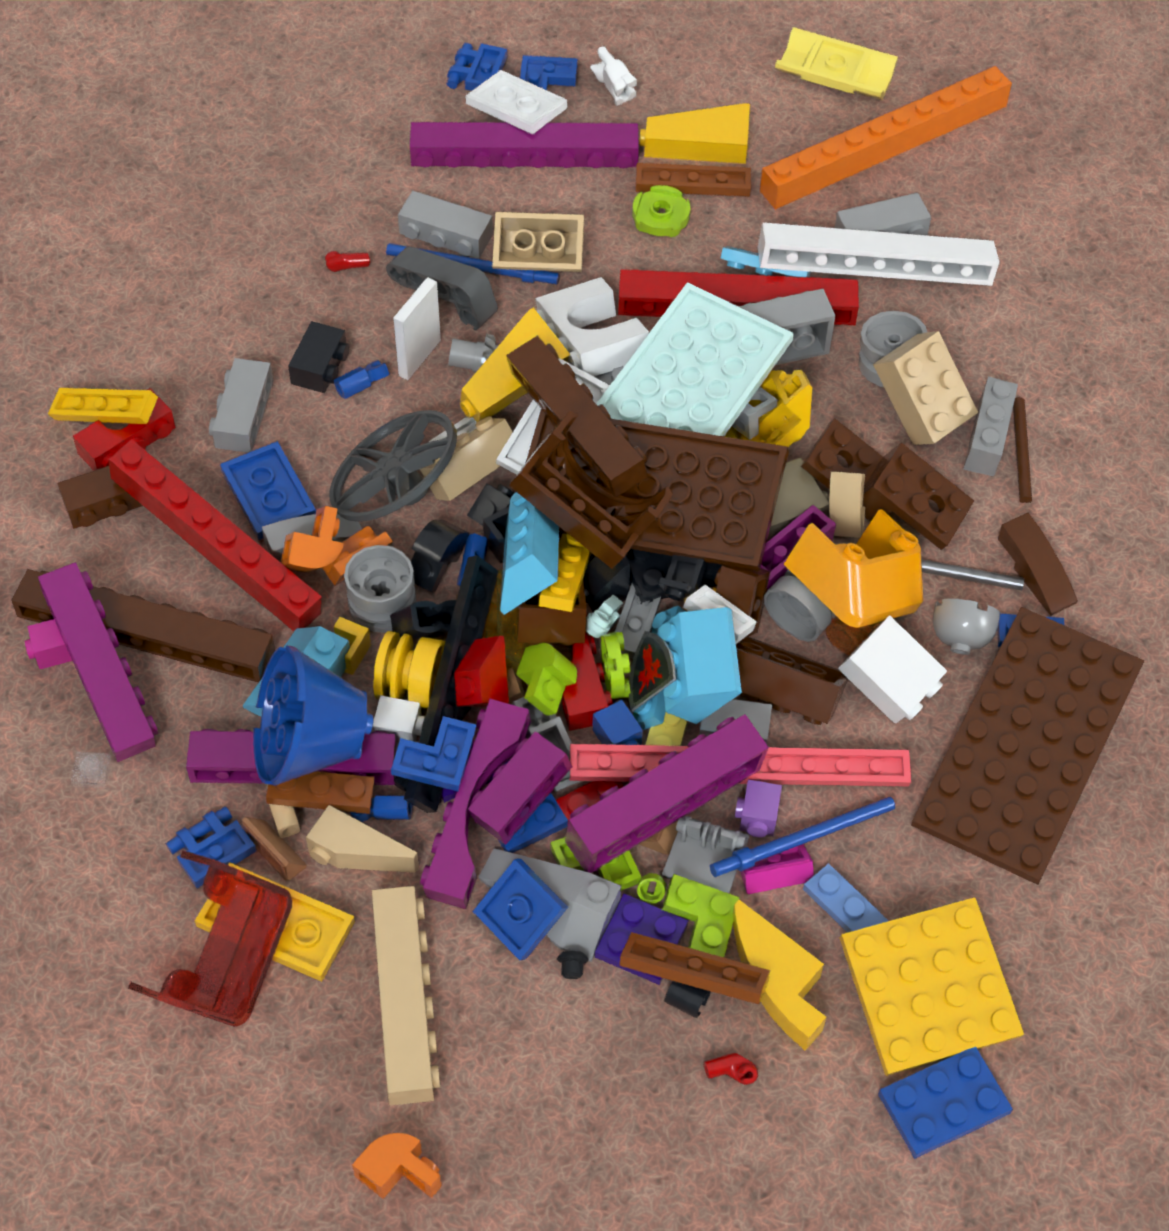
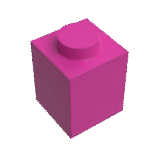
(46, 645)

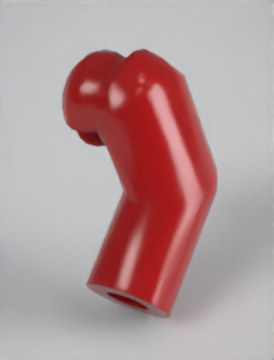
(344, 261)
(732, 1065)

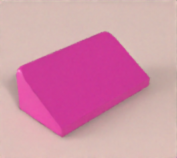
(779, 871)

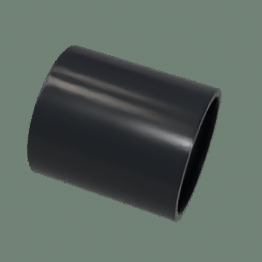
(686, 998)

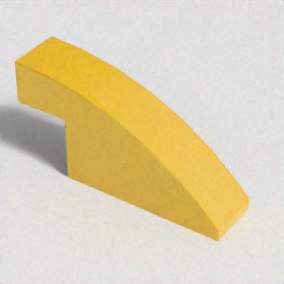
(790, 977)

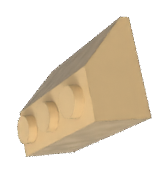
(538, 241)

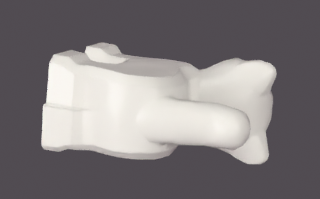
(615, 77)

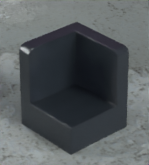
(494, 531)

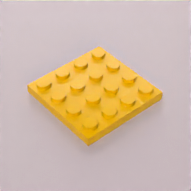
(930, 986)

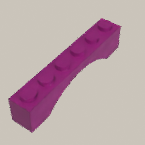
(452, 871)

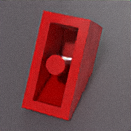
(482, 673)

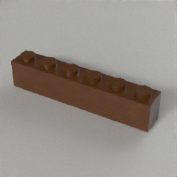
(592, 433)

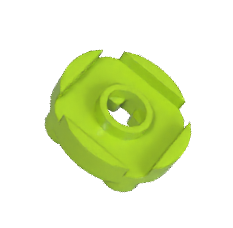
(661, 224)
(615, 665)

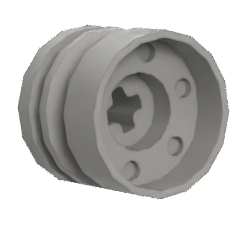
(378, 584)
(797, 608)

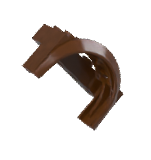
(580, 504)

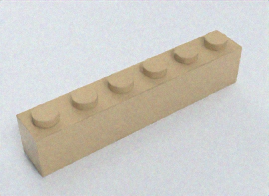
(403, 997)

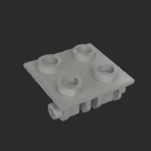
(699, 846)

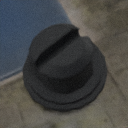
(572, 964)

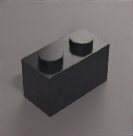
(318, 357)

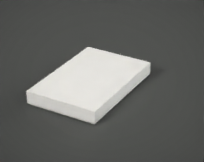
(516, 102)
(417, 328)

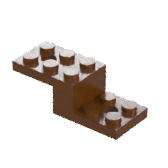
(892, 483)

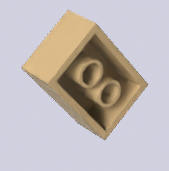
(925, 388)

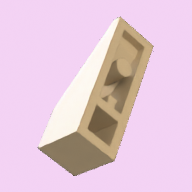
(354, 845)

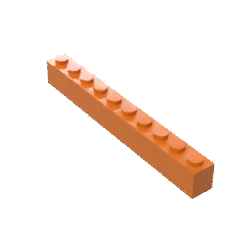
(884, 137)

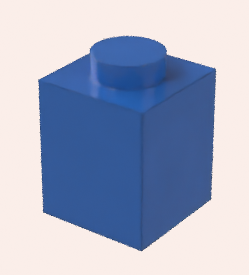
(617, 726)

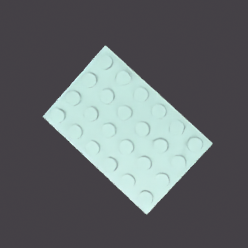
(697, 366)

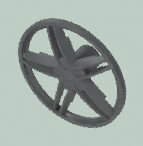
(395, 469)

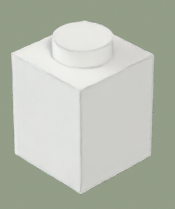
(399, 718)

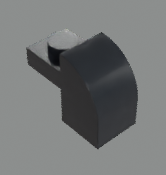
(434, 548)

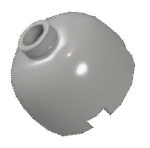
(964, 624)

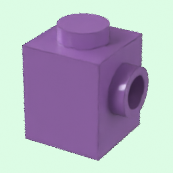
(759, 808)

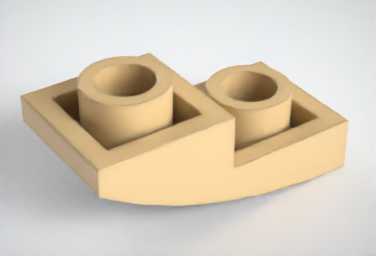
(847, 503)

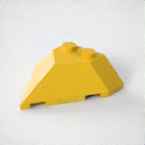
(791, 416)

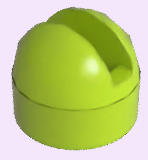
(659, 892)

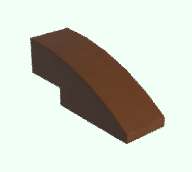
(1037, 563)

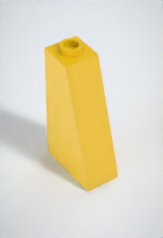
(699, 135)
(493, 383)

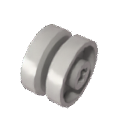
(883, 335)

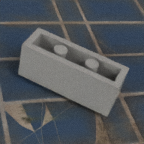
(895, 215)
(445, 224)
(241, 405)
(990, 426)

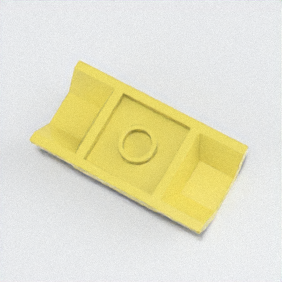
(837, 64)

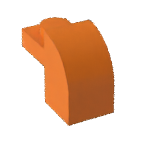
(313, 552)
(391, 1158)

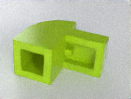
(547, 676)

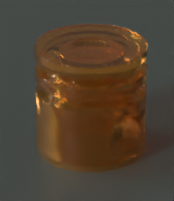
(847, 637)

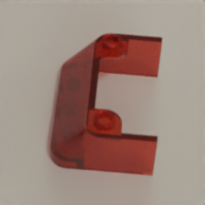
(237, 947)

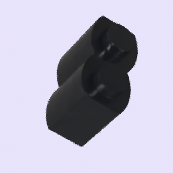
(424, 619)

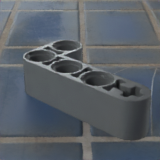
(456, 283)

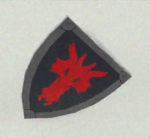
(650, 670)

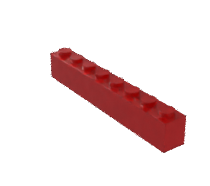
(654, 291)
(215, 536)

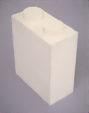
(893, 671)

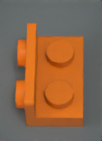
(352, 545)

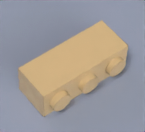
(472, 458)

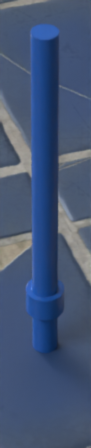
(528, 276)
(746, 858)

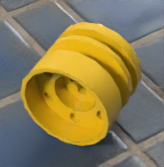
(403, 669)

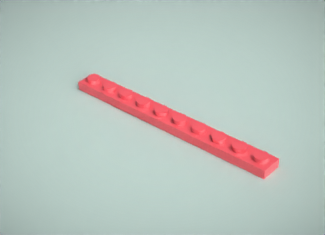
(779, 766)

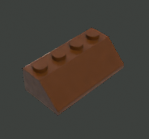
(789, 681)

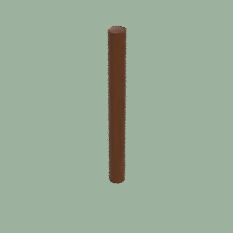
(1022, 450)

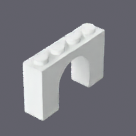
(590, 349)

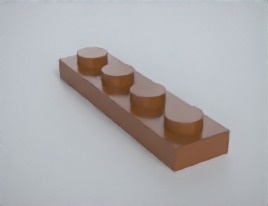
(695, 179)
(694, 968)

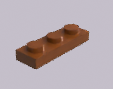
(323, 789)

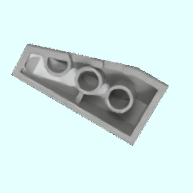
(588, 898)

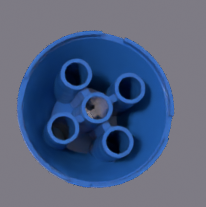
(306, 718)

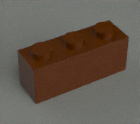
(94, 498)

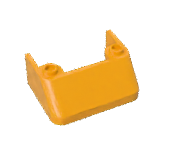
(862, 579)

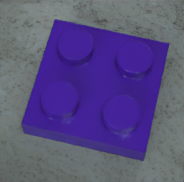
(639, 918)

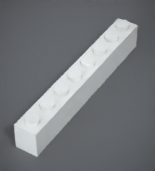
(877, 254)

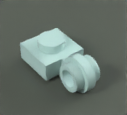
(604, 618)

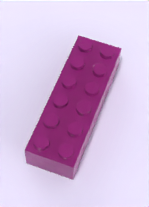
(665, 793)

